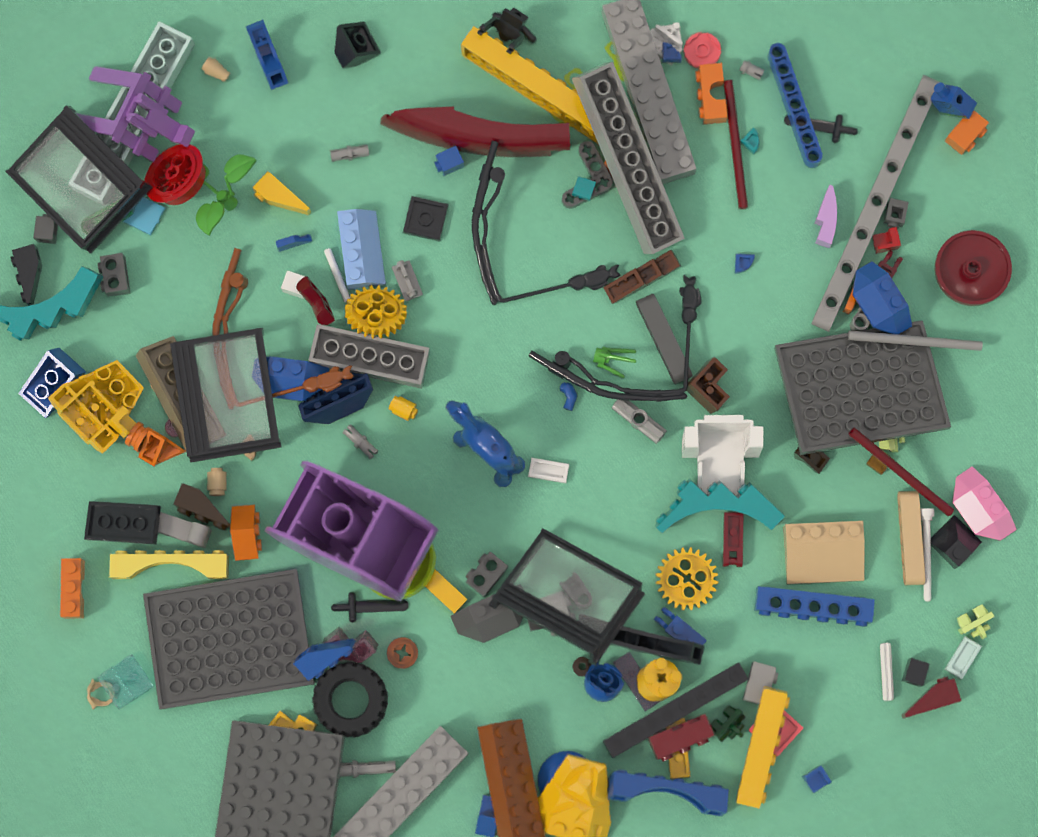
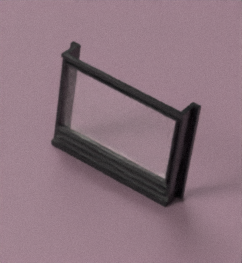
(78, 180)
(225, 395)
(570, 594)

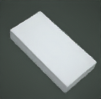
(548, 470)

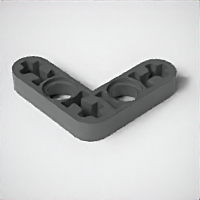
(595, 175)

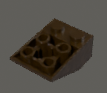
(194, 502)

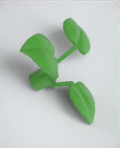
(210, 214)

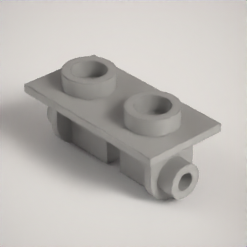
(407, 280)

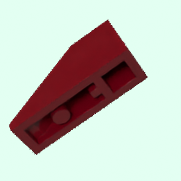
(935, 697)

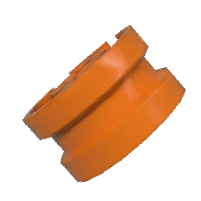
(137, 436)

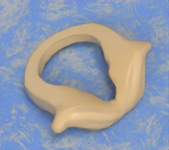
(92, 700)

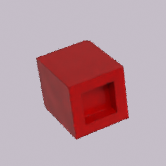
(886, 241)

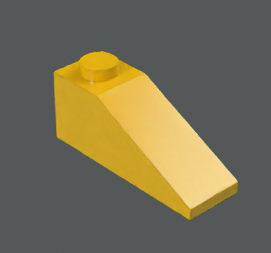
(276, 194)

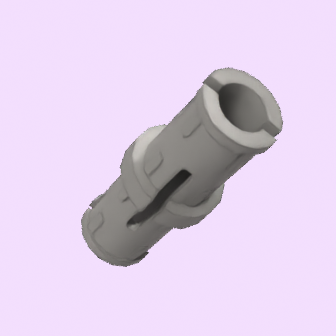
(349, 153)
(360, 441)

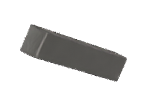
(663, 337)

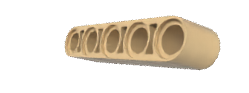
(911, 538)

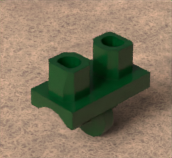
(731, 727)

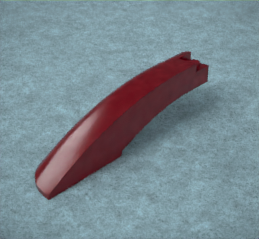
(474, 135)

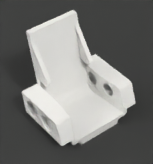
(720, 449)

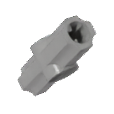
(648, 427)

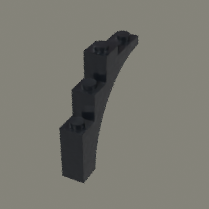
(659, 645)

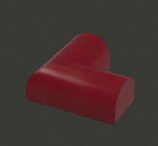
(317, 301)

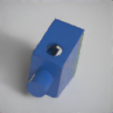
(947, 100)

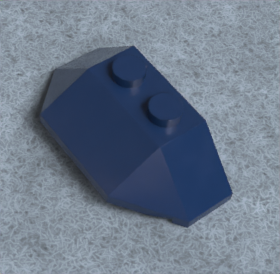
(338, 403)

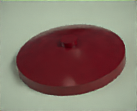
(973, 268)

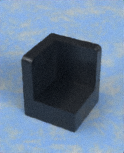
(915, 672)

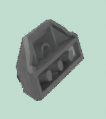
(484, 622)

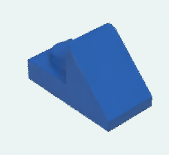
(486, 820)

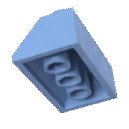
(361, 248)

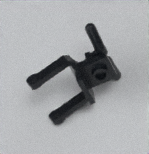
(510, 26)

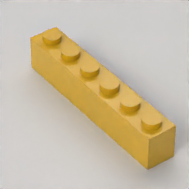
(762, 746)

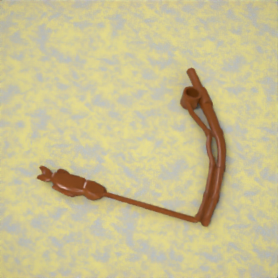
(326, 381)

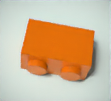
(966, 132)

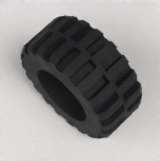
(323, 699)

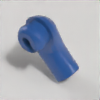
(569, 391)

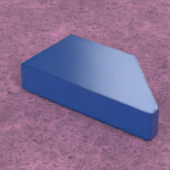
(292, 241)

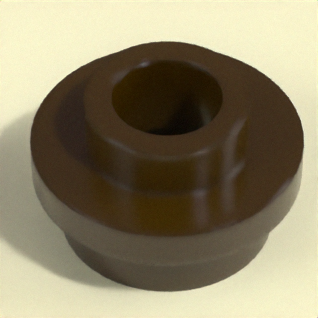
(577, 671)

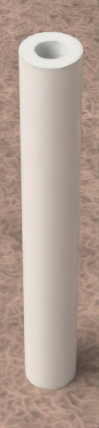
(337, 275)

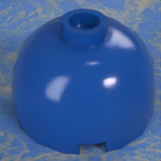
(603, 682)

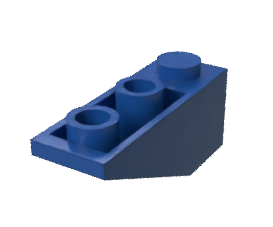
(320, 656)

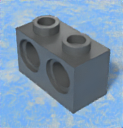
(119, 273)
(490, 577)

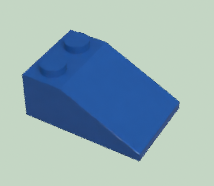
(47, 377)

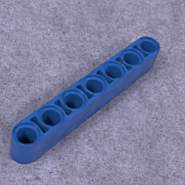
(794, 96)

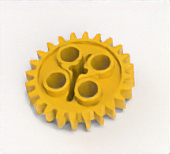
(375, 311)
(676, 592)

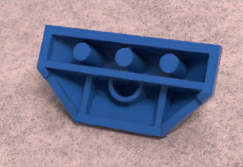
(881, 299)
(292, 373)

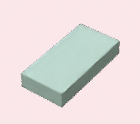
(963, 657)

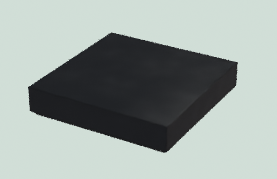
(425, 218)

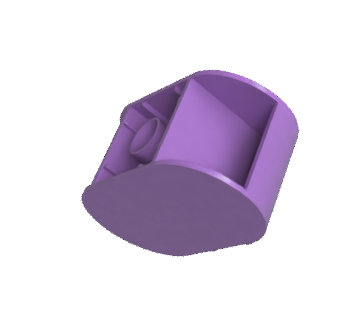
(354, 531)

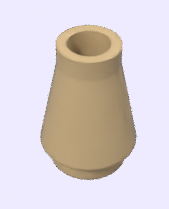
(215, 69)

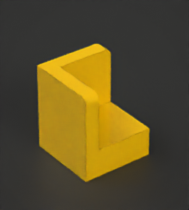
(122, 422)

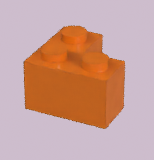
(244, 532)

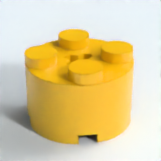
(648, 680)

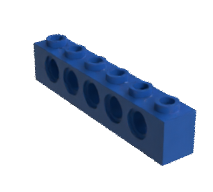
(863, 605)

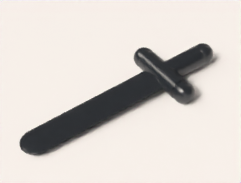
(830, 127)
(368, 606)

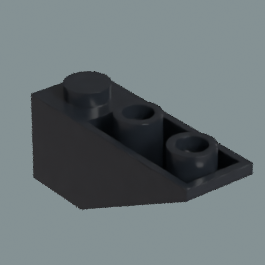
(29, 270)

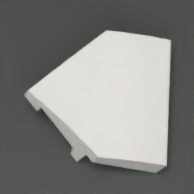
(668, 34)

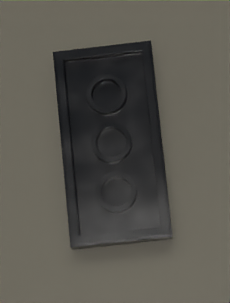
(122, 522)

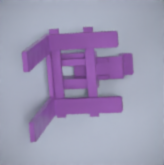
(155, 121)

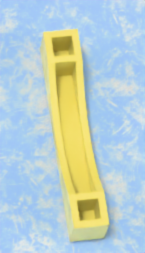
(130, 565)

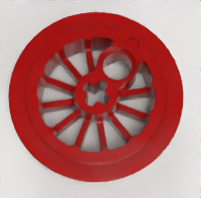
(176, 175)

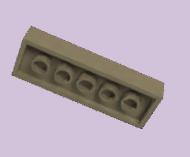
(159, 369)

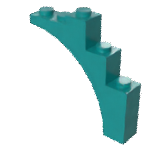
(73, 298)
(694, 499)

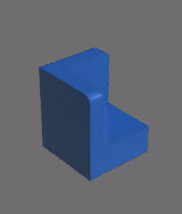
(816, 779)

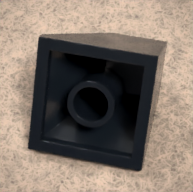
(354, 44)
(955, 541)

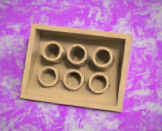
(824, 552)

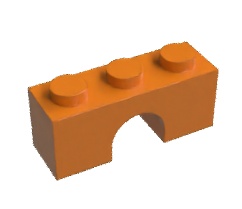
(712, 109)
(71, 588)

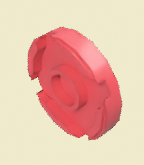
(702, 49)

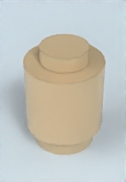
(216, 482)

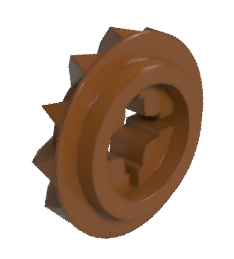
(398, 644)

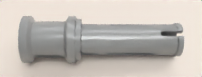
(354, 768)

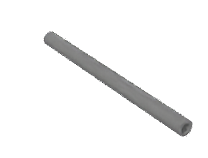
(915, 340)

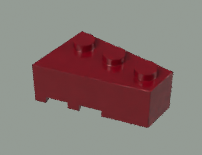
(681, 737)

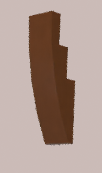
(642, 276)

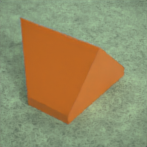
(158, 448)

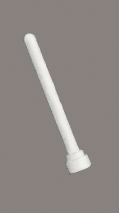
(926, 517)

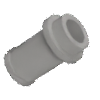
(751, 70)

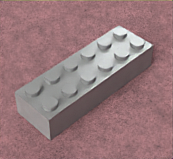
(377, 357)

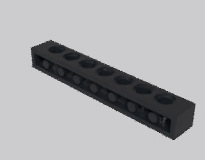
(675, 710)

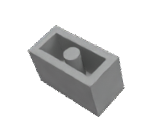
(759, 676)

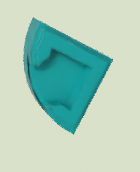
(751, 140)

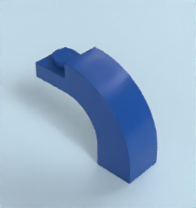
(266, 54)

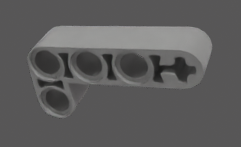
(184, 530)

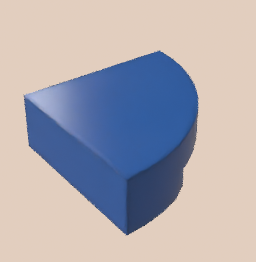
(670, 54)
(743, 262)

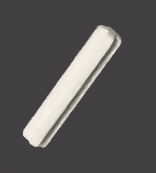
(886, 672)

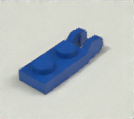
(679, 629)

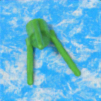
(603, 356)

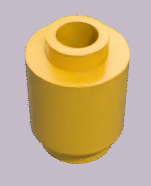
(403, 408)

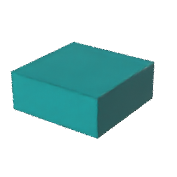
(584, 188)

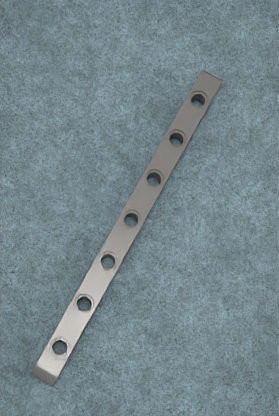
(870, 213)

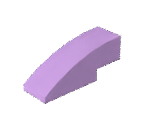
(827, 219)

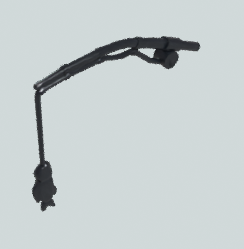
(593, 279)
(690, 301)

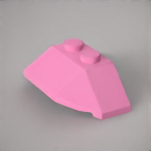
(981, 506)

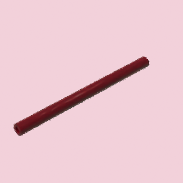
(735, 144)
(900, 471)

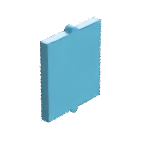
(145, 216)

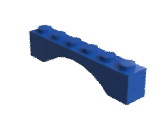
(706, 799)

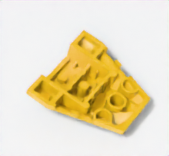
(94, 399)
(576, 800)

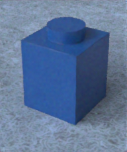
(449, 161)

